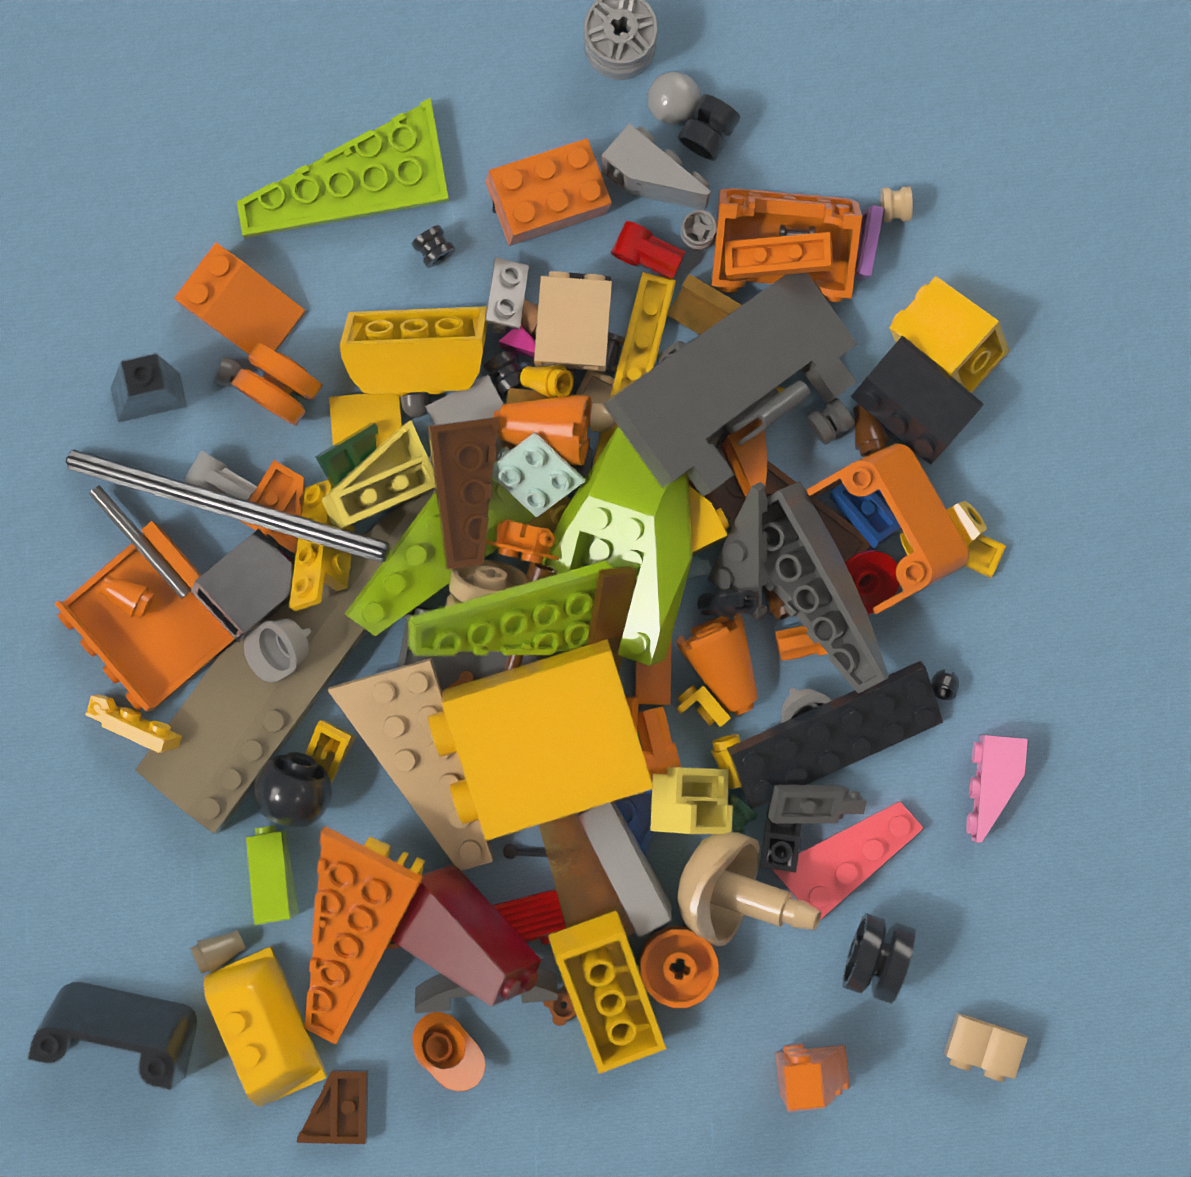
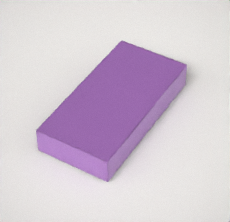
(868, 242)

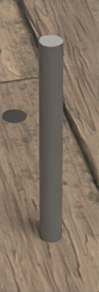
(140, 542)

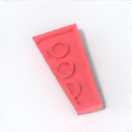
(846, 859)

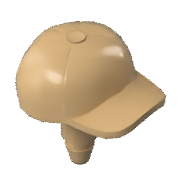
(722, 888)

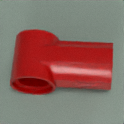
(639, 247)

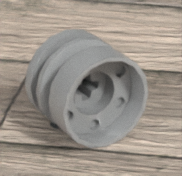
(625, 54)

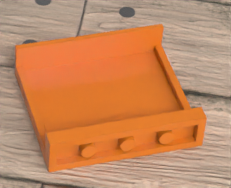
(163, 647)

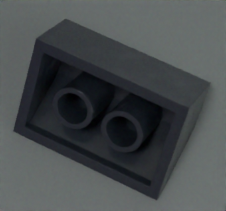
(917, 400)

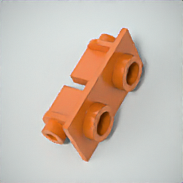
(519, 537)

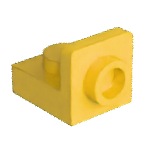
(709, 710)

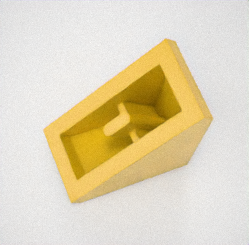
(330, 746)

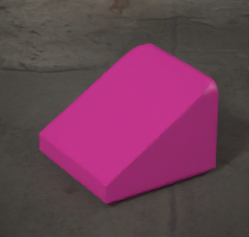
(519, 341)

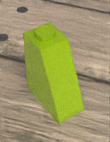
(271, 876)

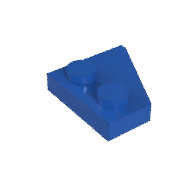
(868, 514)

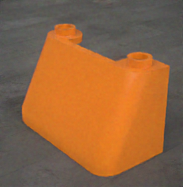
(759, 213)

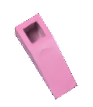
(998, 773)

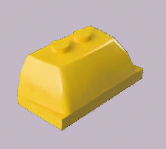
(414, 349)
(262, 1027)

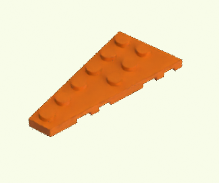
(353, 921)

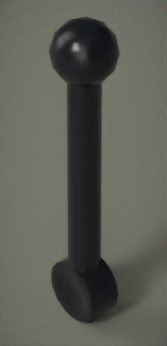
(511, 852)

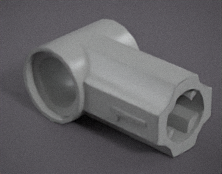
(214, 475)

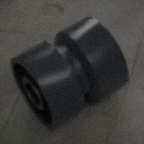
(711, 123)

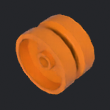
(278, 382)
(683, 987)

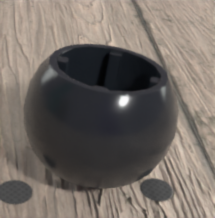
(292, 790)

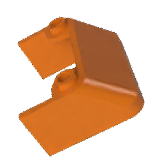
(918, 510)

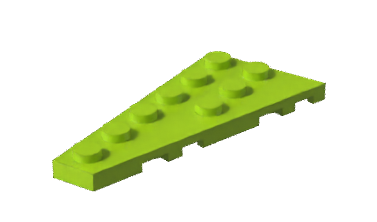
(367, 176)
(418, 563)

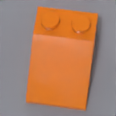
(238, 302)

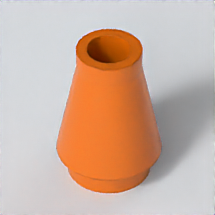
(128, 596)

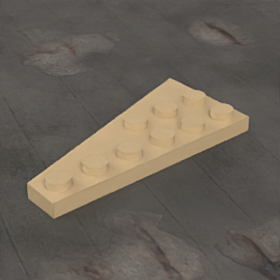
(392, 719)

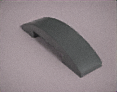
(438, 990)

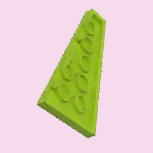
(517, 621)

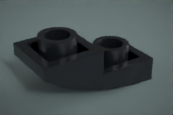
(780, 845)

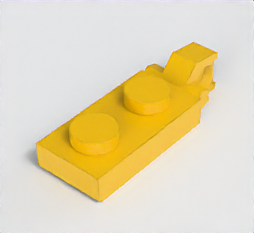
(131, 725)

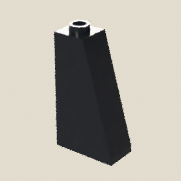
(146, 388)

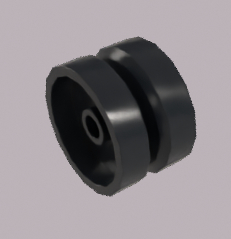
(878, 958)

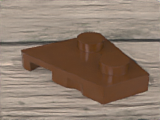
(339, 1111)

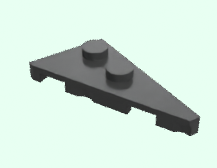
(745, 551)

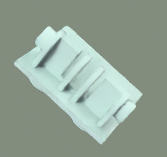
(535, 474)

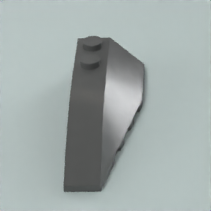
(817, 586)

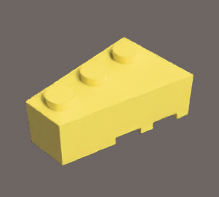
(383, 480)

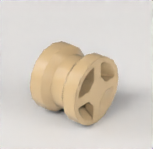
(896, 204)

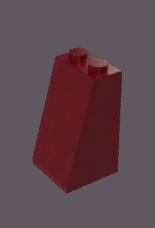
(466, 938)

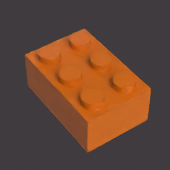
(548, 192)

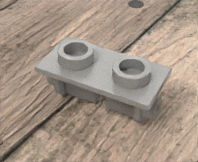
(506, 295)

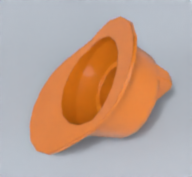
(448, 1052)

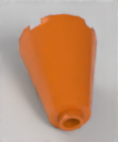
(558, 421)
(723, 661)

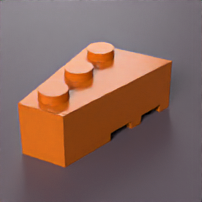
(811, 1075)

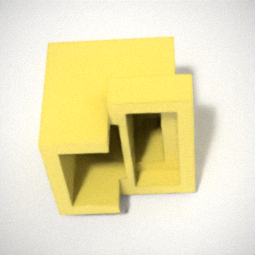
(691, 801)

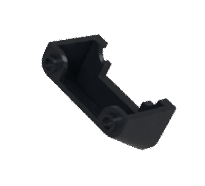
(121, 1020)

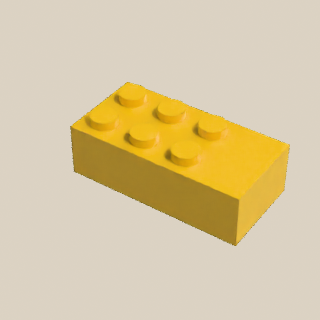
(607, 992)

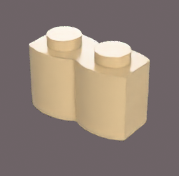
(985, 1046)

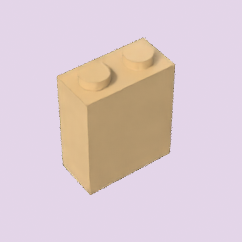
(573, 321)

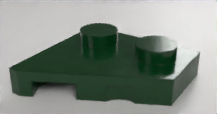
(348, 454)

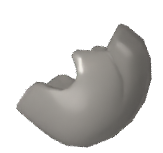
(673, 98)

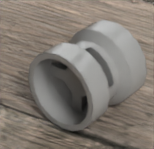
(701, 225)

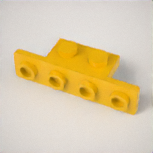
(315, 562)

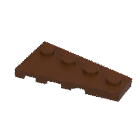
(463, 473)

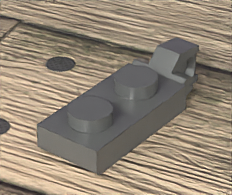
(814, 803)

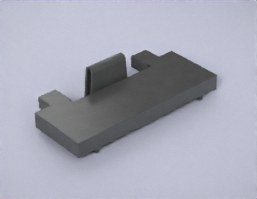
(732, 379)

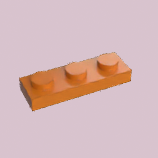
(778, 255)

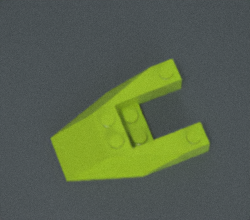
(632, 522)

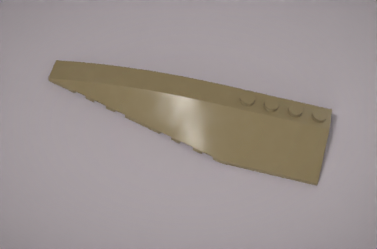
(239, 720)

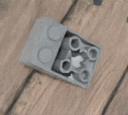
(652, 173)

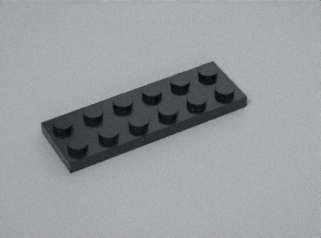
(836, 734)

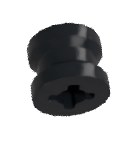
(433, 246)

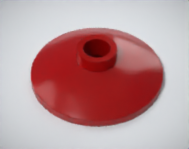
(879, 580)

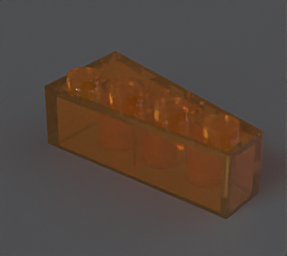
(579, 875)

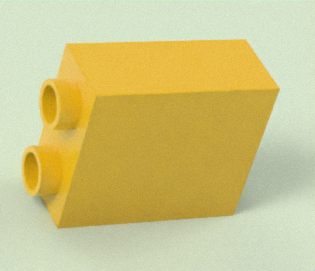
(541, 741)

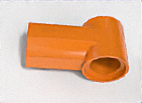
(796, 644)
(656, 741)

